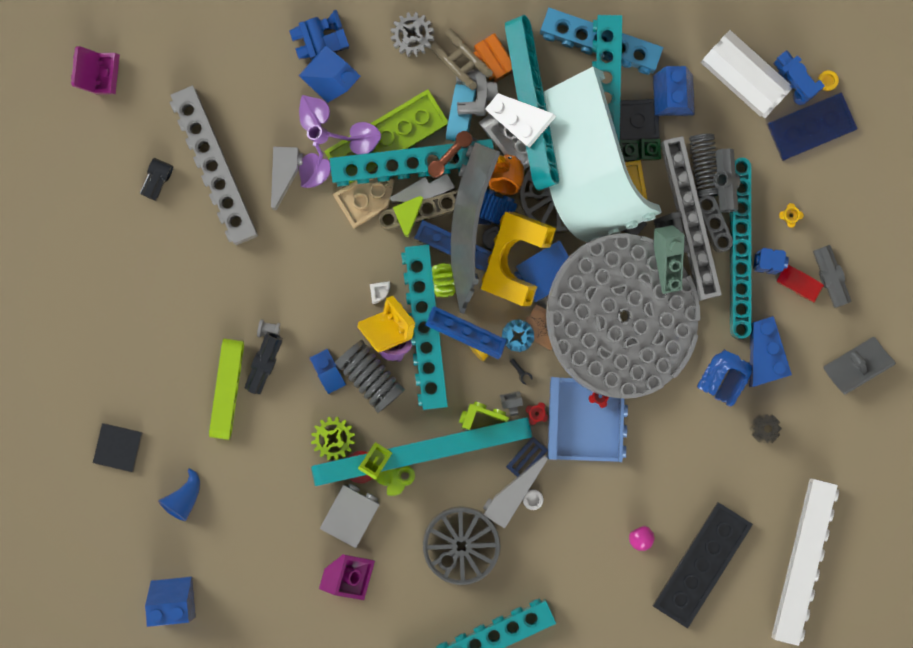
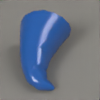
(182, 501)

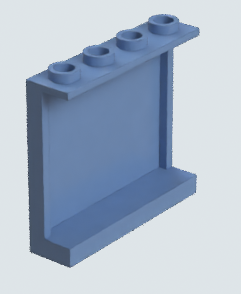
(583, 428)

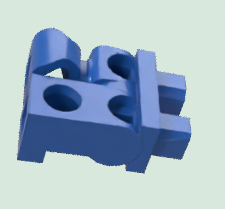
(313, 34)
(797, 76)

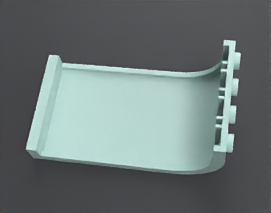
(594, 184)

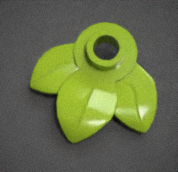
(393, 480)

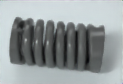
(374, 387)

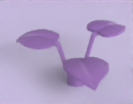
(314, 113)

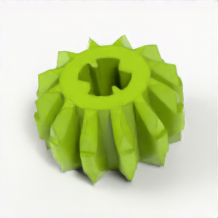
(443, 280)

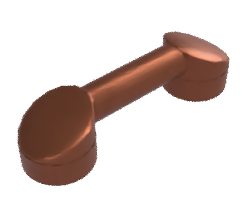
(437, 168)

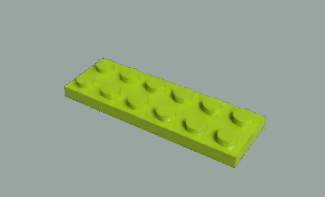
(399, 129)

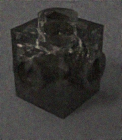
(758, 428)

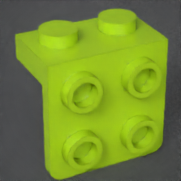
(468, 416)

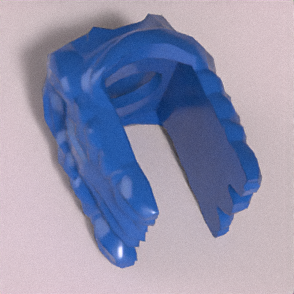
(734, 381)

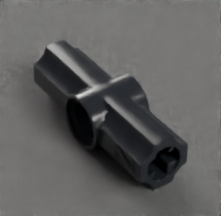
(263, 363)

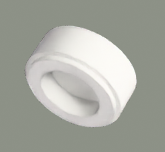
(533, 499)

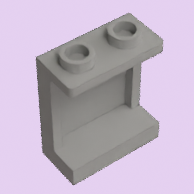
(350, 515)

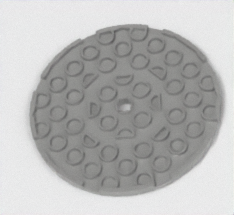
(587, 327)

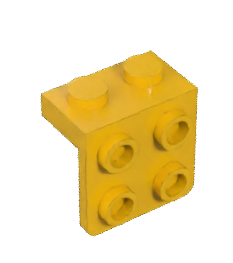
(388, 327)

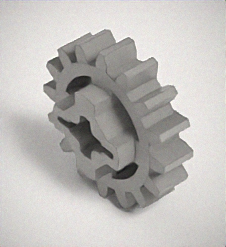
(416, 28)

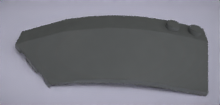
(466, 217)

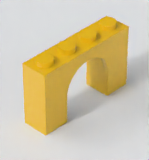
(498, 277)

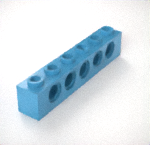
(574, 25)

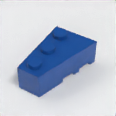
(767, 353)

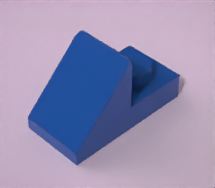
(327, 371)

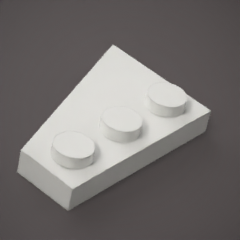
(520, 118)

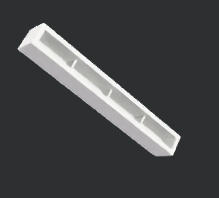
(804, 562)

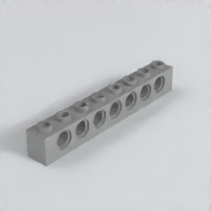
(189, 98)
(692, 221)

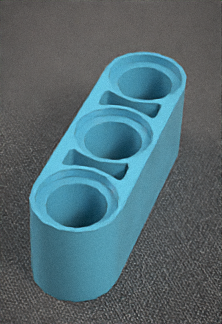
(459, 122)

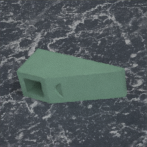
(669, 257)

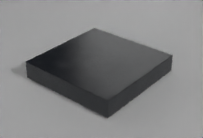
(638, 120)
(117, 447)

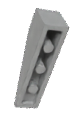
(508, 499)

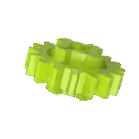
(325, 433)

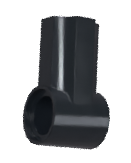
(158, 174)

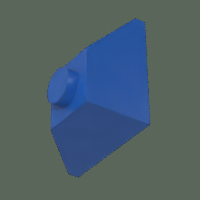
(329, 75)

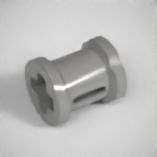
(265, 327)

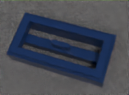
(538, 445)

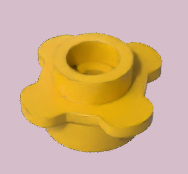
(791, 209)

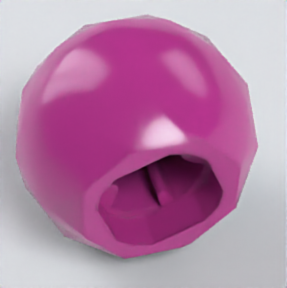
(642, 538)

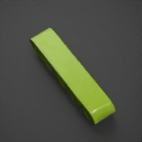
(226, 389)

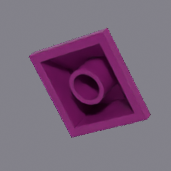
(347, 577)

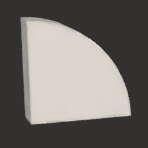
(379, 291)

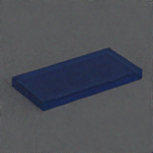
(812, 126)

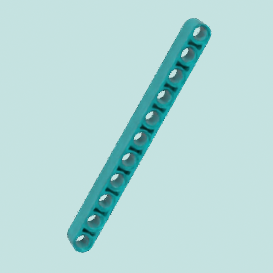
(427, 450)

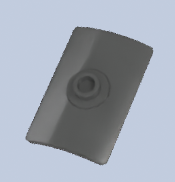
(859, 365)

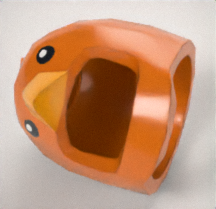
(507, 175)

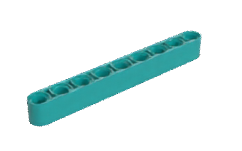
(530, 91)
(744, 259)

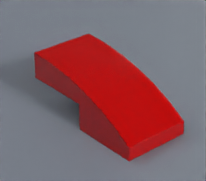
(800, 283)

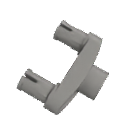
(485, 93)

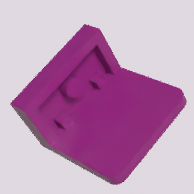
(95, 71)

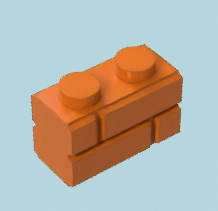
(494, 56)

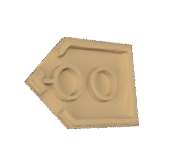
(364, 201)

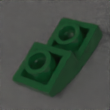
(641, 149)

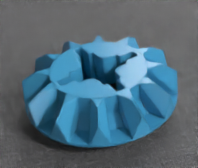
(518, 326)

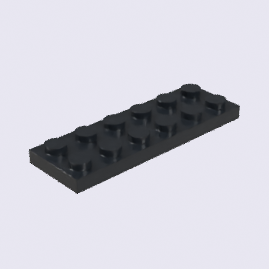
(702, 565)

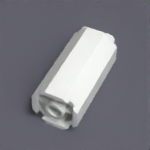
(746, 74)

